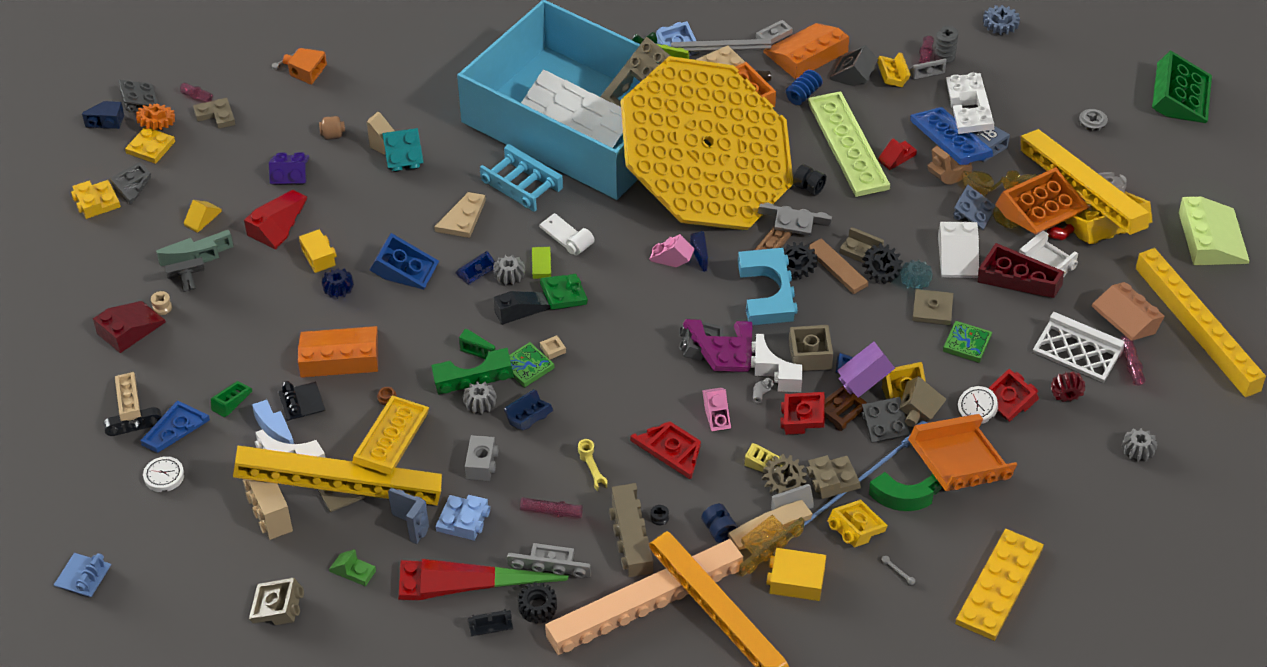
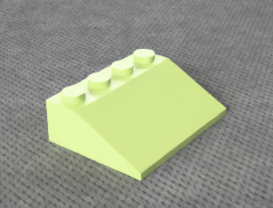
(1212, 232)

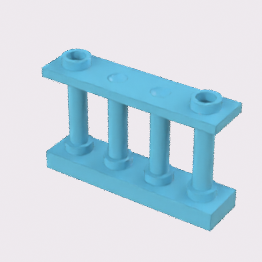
(525, 164)

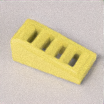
(760, 453)

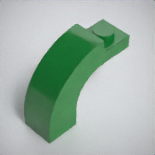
(901, 496)

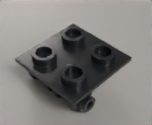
(300, 400)

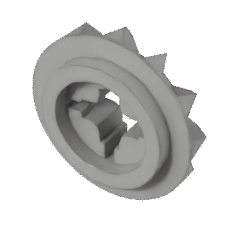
(1087, 116)

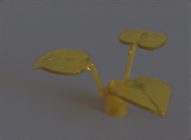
(983, 182)

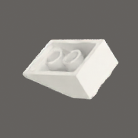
(959, 249)

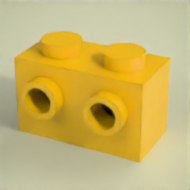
(317, 250)

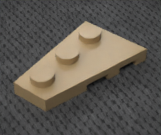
(463, 216)

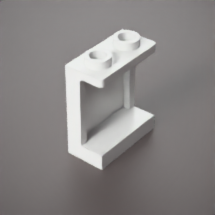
(1043, 251)

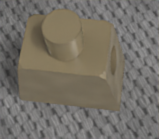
(920, 401)

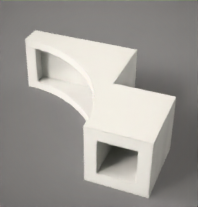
(767, 364)
(266, 442)

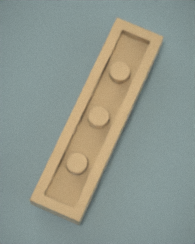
(127, 396)

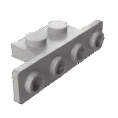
(794, 220)
(550, 559)

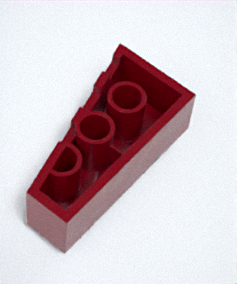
(1019, 272)

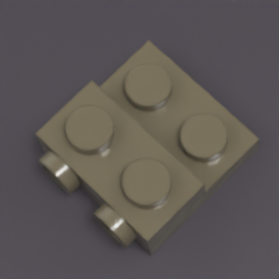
(832, 476)
(276, 601)

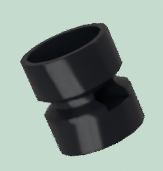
(808, 179)

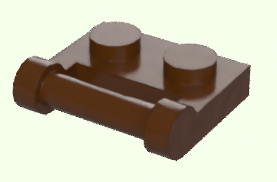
(838, 403)

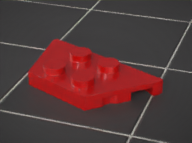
(671, 446)

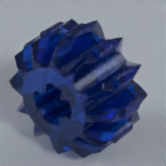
(337, 283)

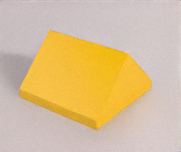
(895, 382)

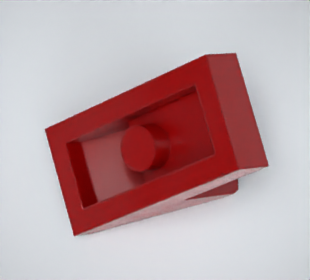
(896, 154)

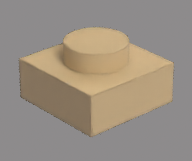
(553, 347)

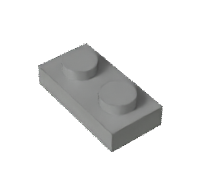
(775, 32)

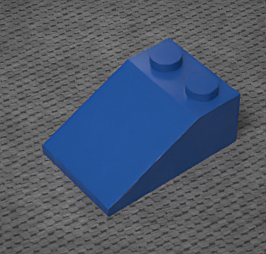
(404, 263)

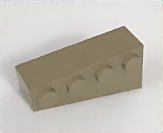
(631, 530)

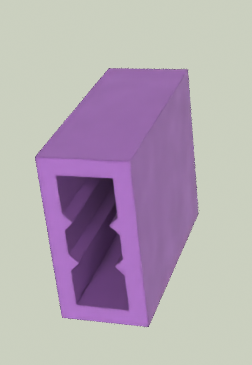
(865, 370)

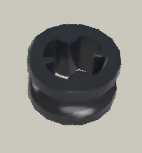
(654, 515)

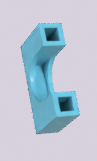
(774, 265)

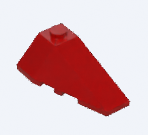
(274, 219)

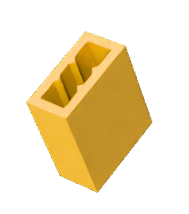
(796, 574)

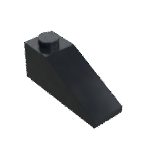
(518, 305)

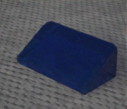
(476, 268)

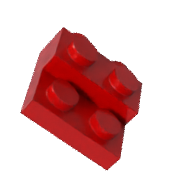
(1013, 394)
(802, 412)

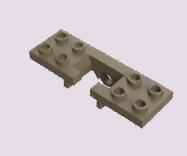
(639, 65)

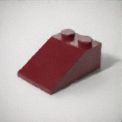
(126, 324)

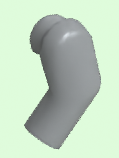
(761, 388)

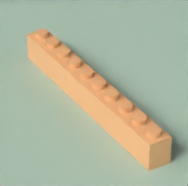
(636, 600)

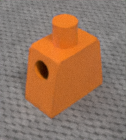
(306, 64)

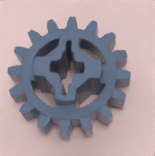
(1001, 19)

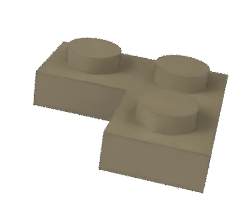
(215, 109)

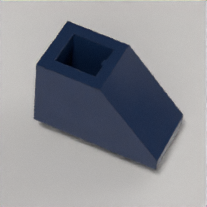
(104, 115)

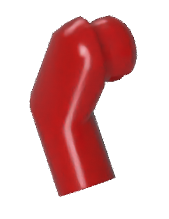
(1060, 233)

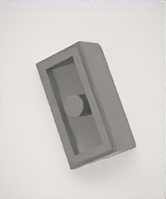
(928, 69)
(800, 493)

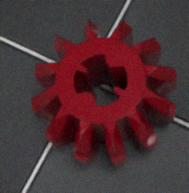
(1068, 386)

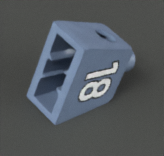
(995, 139)

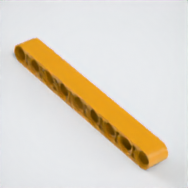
(715, 602)

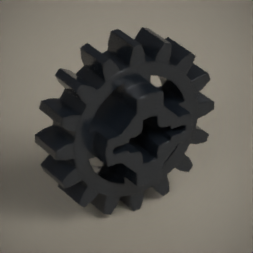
(800, 259)
(877, 268)

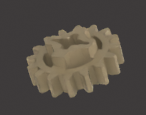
(774, 476)

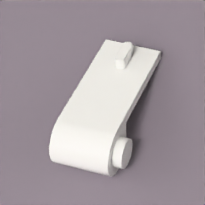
(567, 236)

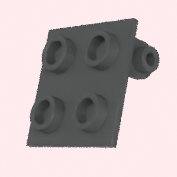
(137, 93)
(885, 419)

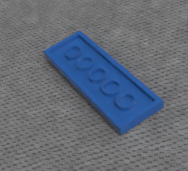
(942, 129)

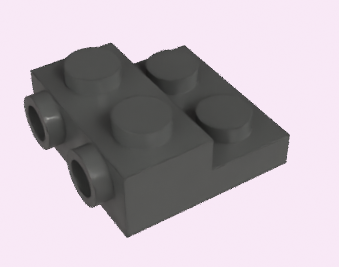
(692, 349)

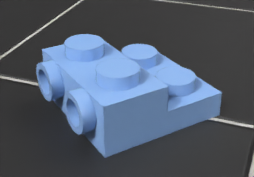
(677, 33)
(463, 516)

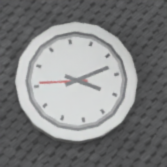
(978, 401)
(163, 474)

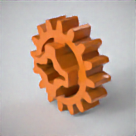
(155, 116)

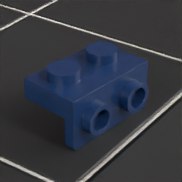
(527, 410)

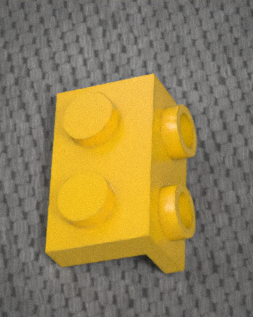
(894, 70)

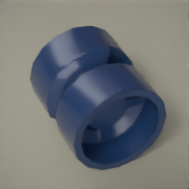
(718, 522)

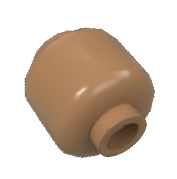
(331, 127)

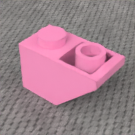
(672, 252)
(717, 408)

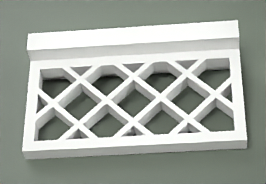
(1089, 336)

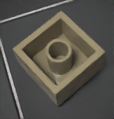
(811, 347)

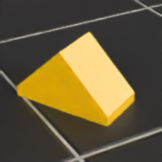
(200, 215)

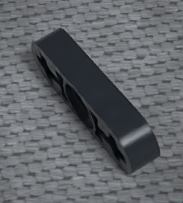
(150, 416)

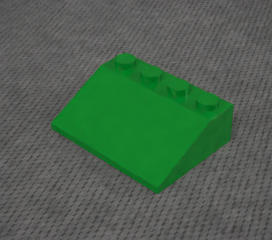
(1181, 89)

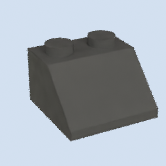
(855, 67)

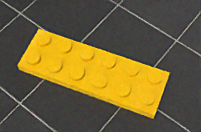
(390, 435)
(999, 584)

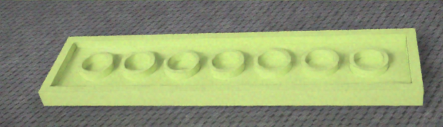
(848, 144)

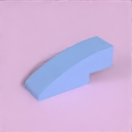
(272, 423)

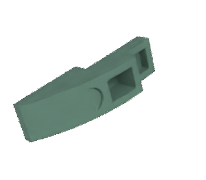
(188, 250)

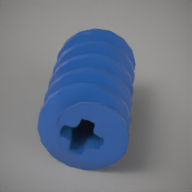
(803, 87)

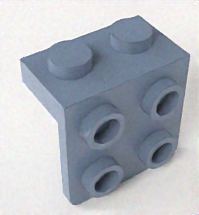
(412, 510)

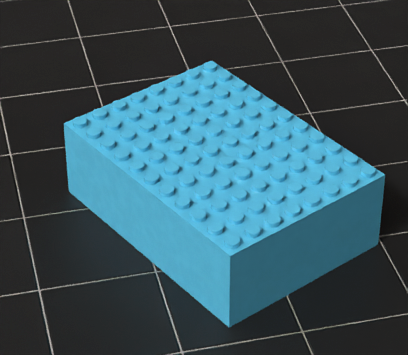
(570, 49)

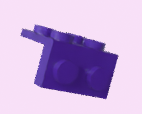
(288, 168)

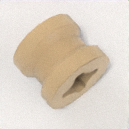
(161, 303)

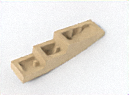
(785, 514)

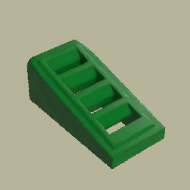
(474, 344)
(224, 403)

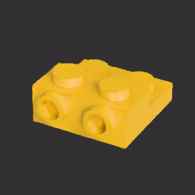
(94, 198)
(856, 523)

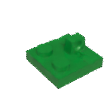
(563, 291)

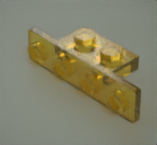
(765, 539)

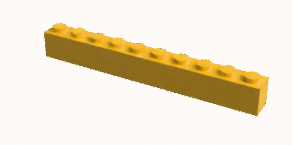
(1086, 182)
(1200, 323)
(332, 474)

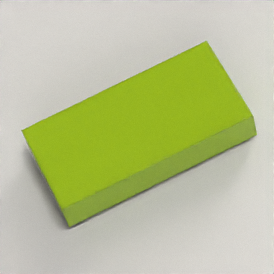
(541, 262)

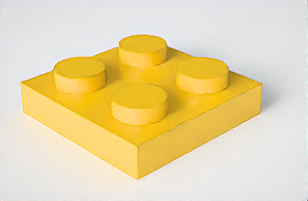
(150, 145)

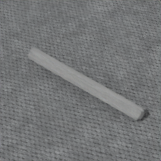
(694, 46)

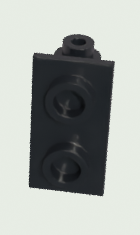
(490, 623)

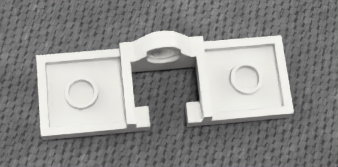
(966, 91)

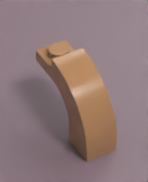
(946, 168)

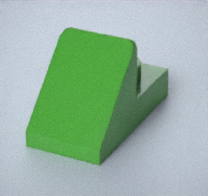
(352, 568)

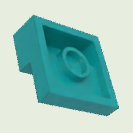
(403, 149)

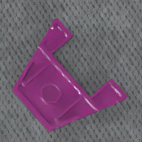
(721, 351)

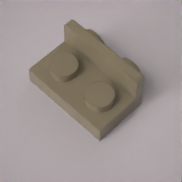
(858, 244)

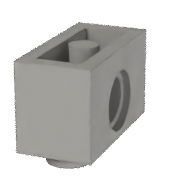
(480, 458)

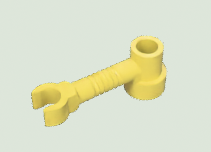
(586, 449)

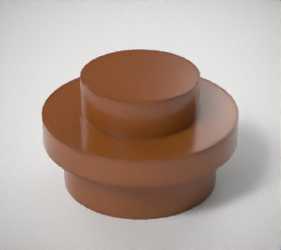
(385, 394)

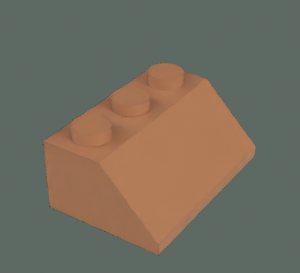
(1128, 311)

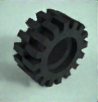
(537, 592)

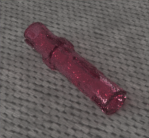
(1134, 365)
(557, 508)

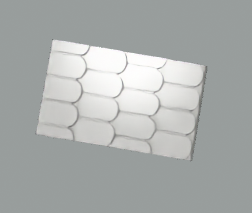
(576, 108)

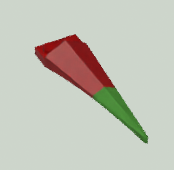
(438, 578)

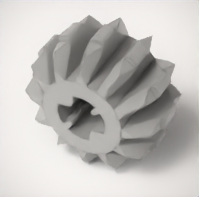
(509, 269)
(479, 397)
(1139, 444)

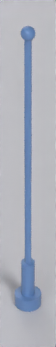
(905, 443)

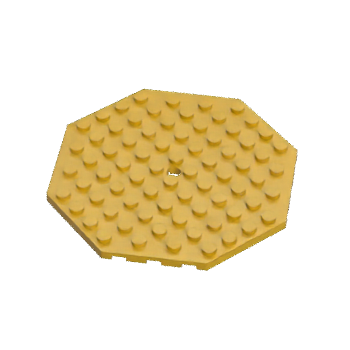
(666, 147)

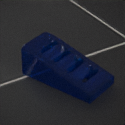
(698, 241)

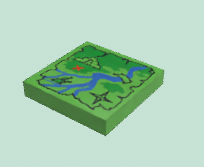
(967, 341)
(529, 364)

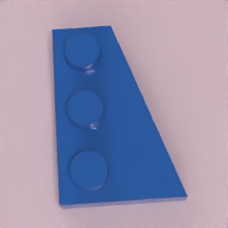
(173, 426)

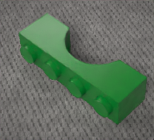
(452, 378)

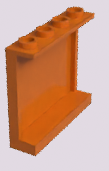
(959, 453)

